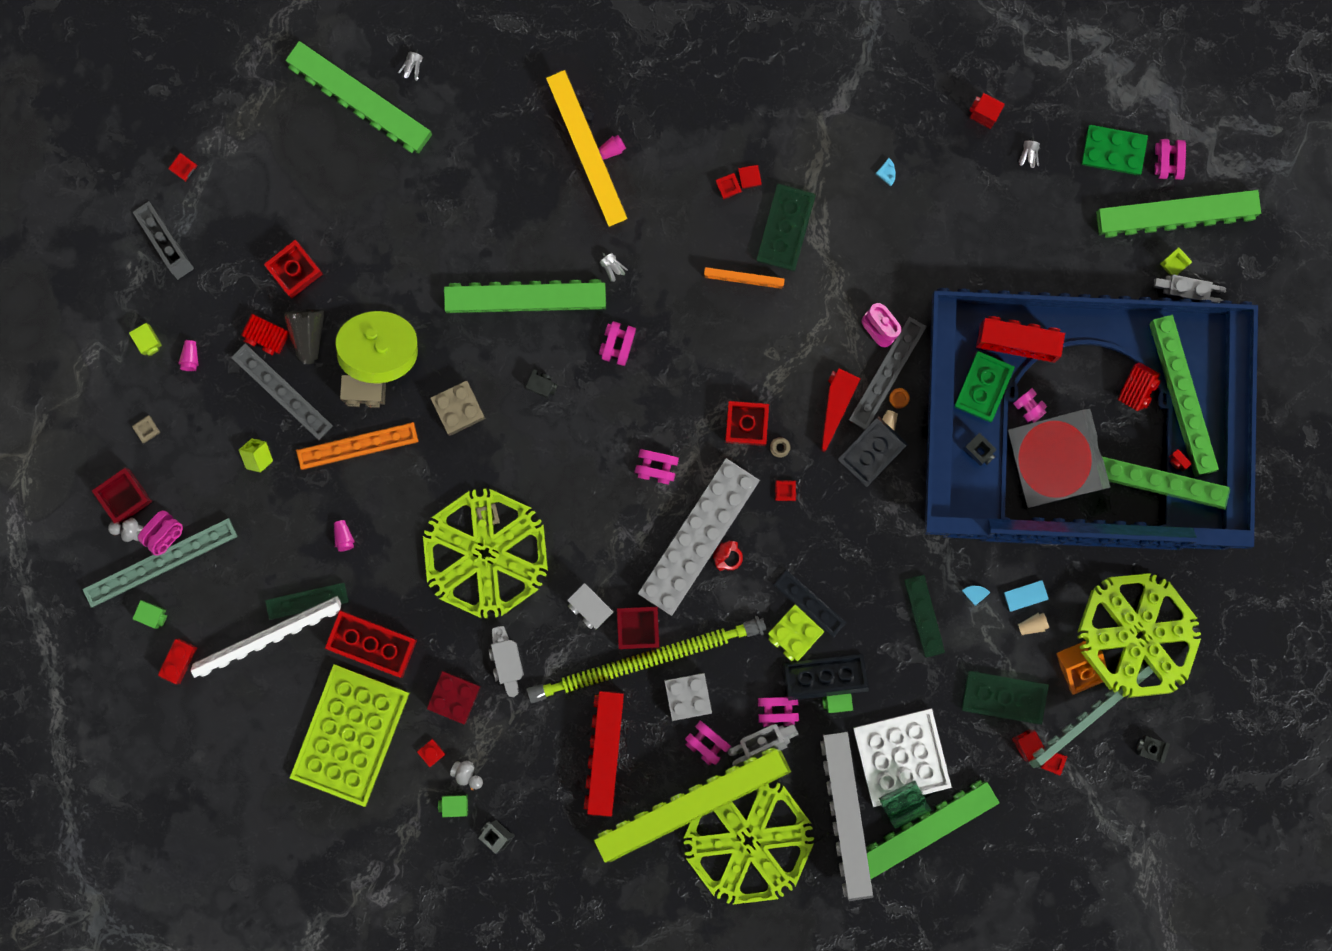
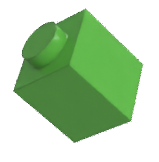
(150, 614)
(837, 703)
(453, 805)

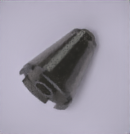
(305, 333)

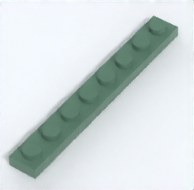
(159, 564)
(1084, 720)

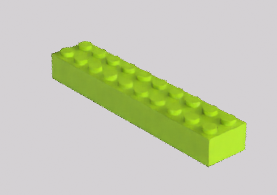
(693, 805)

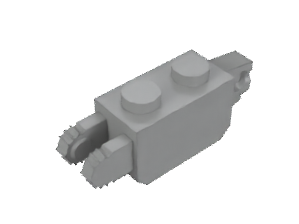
(1188, 288)
(507, 660)
(767, 738)

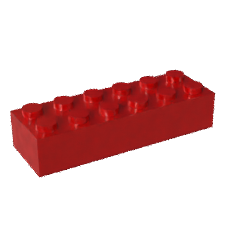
(605, 753)

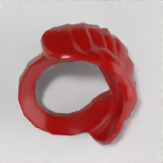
(722, 553)

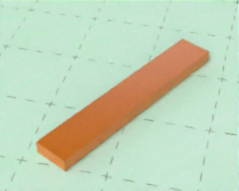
(357, 446)

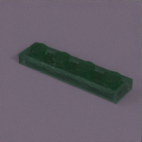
(303, 601)
(924, 616)

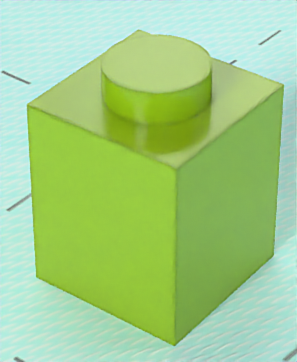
(145, 339)

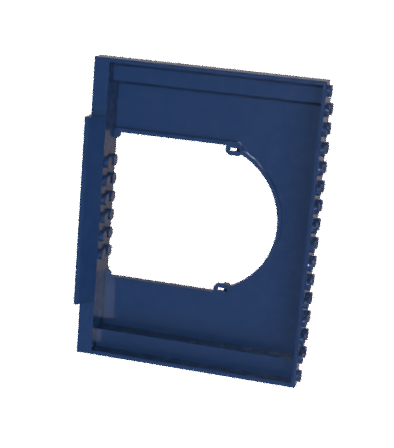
(1222, 362)

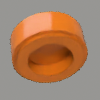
(899, 398)

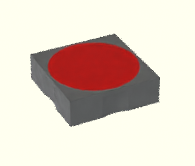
(1058, 458)

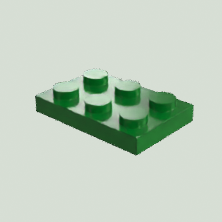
(1114, 150)
(984, 386)

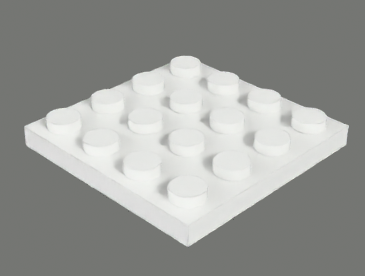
(901, 752)

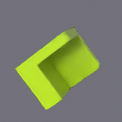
(1176, 262)
(255, 455)

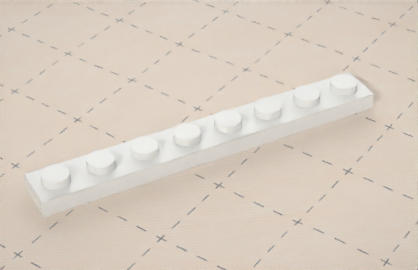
(271, 634)

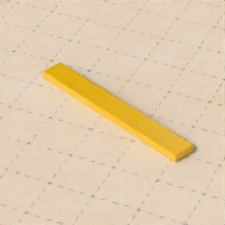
(586, 148)

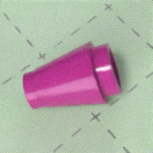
(612, 147)
(189, 358)
(343, 537)

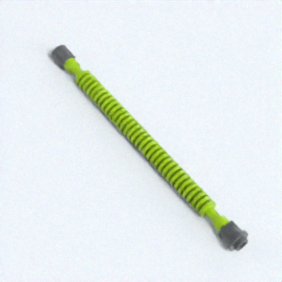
(748, 629)

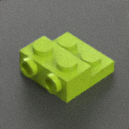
(795, 633)

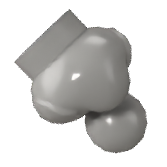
(129, 530)
(464, 774)

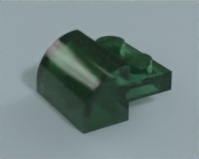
(905, 804)

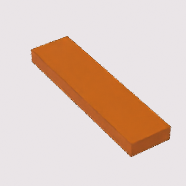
(745, 278)

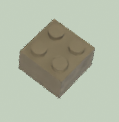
(356, 392)
(458, 408)

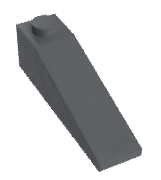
(163, 240)

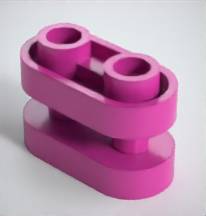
(1163, 151)
(881, 325)
(613, 331)
(1034, 410)
(645, 472)
(160, 533)
(769, 718)
(709, 755)

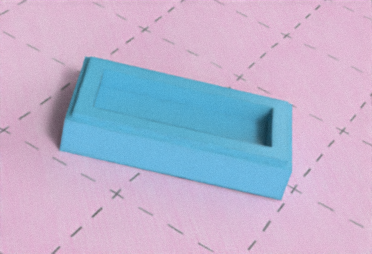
(1025, 596)

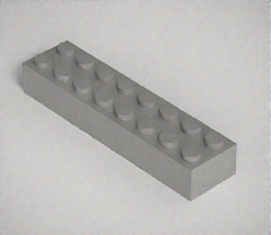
(698, 537)
(848, 816)

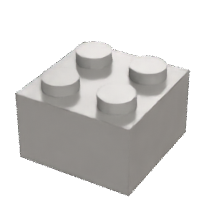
(589, 606)
(688, 696)

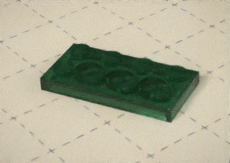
(786, 227)
(1005, 697)

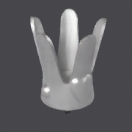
(412, 59)
(1031, 149)
(610, 263)

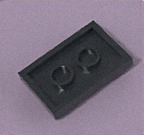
(872, 451)

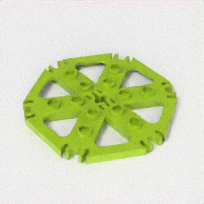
(486, 573)
(1147, 646)
(761, 857)

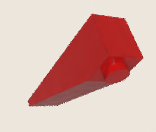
(839, 395)

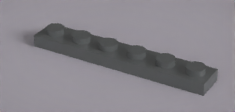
(887, 373)
(282, 391)

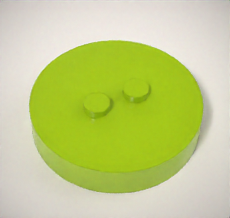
(376, 347)

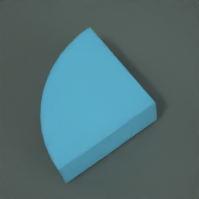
(887, 172)
(975, 593)

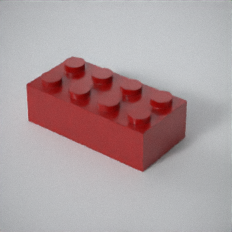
(1020, 339)
(371, 644)

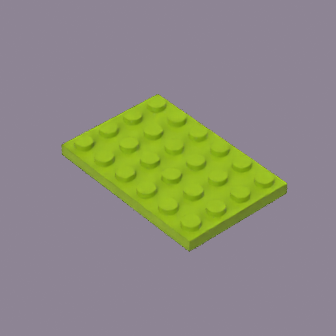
(349, 735)

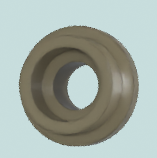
(775, 452)

